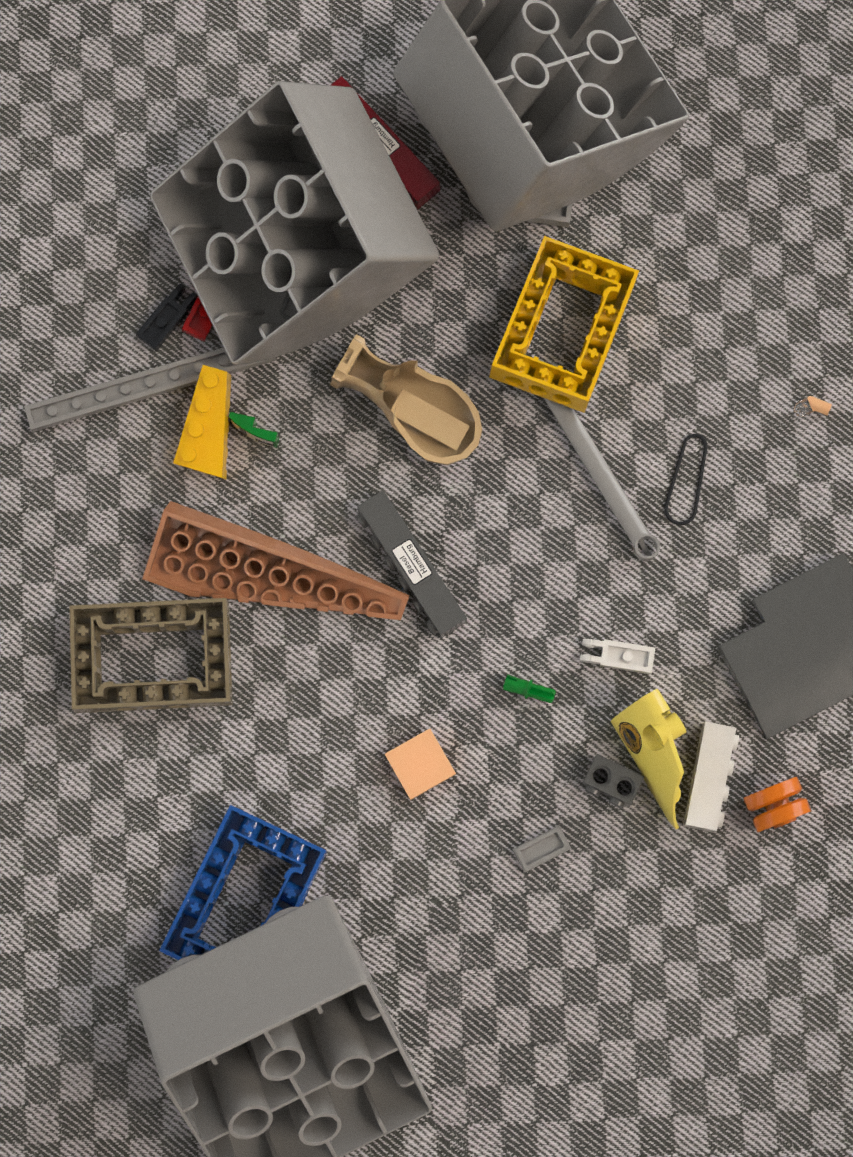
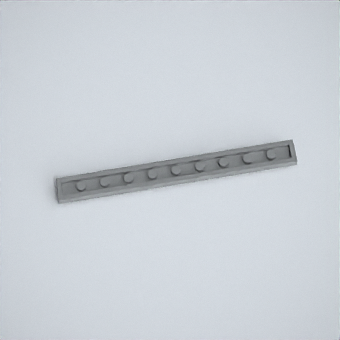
(128, 389)

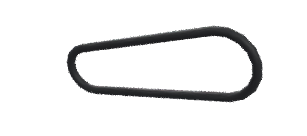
(675, 476)

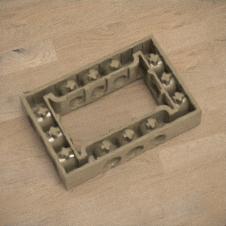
(94, 620)

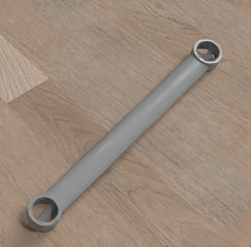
(604, 479)

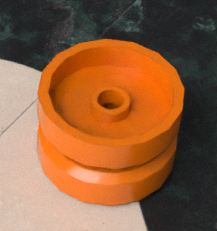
(778, 807)

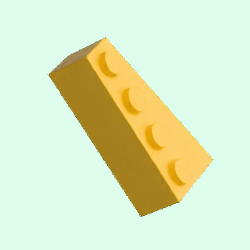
(207, 425)

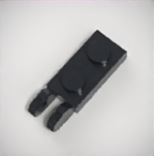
(165, 318)

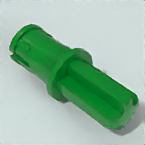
(528, 689)

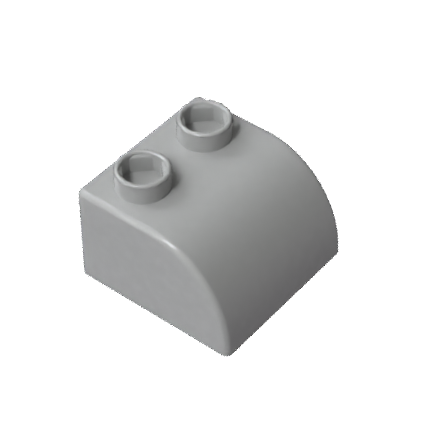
(537, 100)
(295, 205)
(281, 1042)

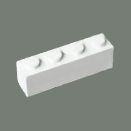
(709, 777)

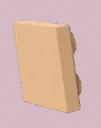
(420, 764)

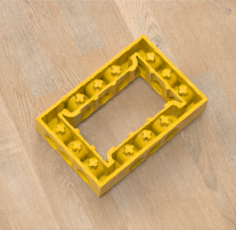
(582, 270)

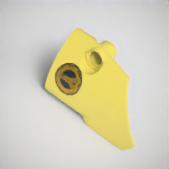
(650, 738)

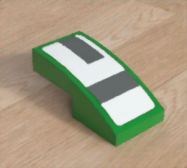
(247, 426)

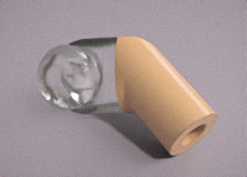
(811, 404)

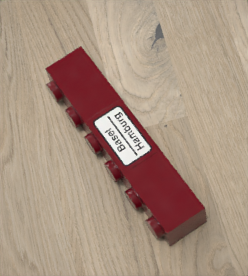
(415, 176)

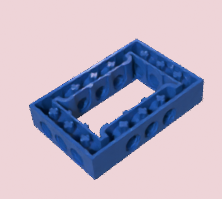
(218, 862)

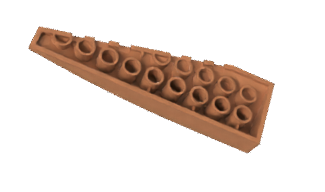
(228, 561)

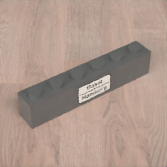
(411, 564)

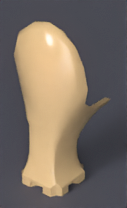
(424, 408)

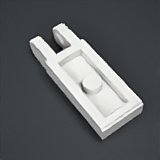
(620, 655)

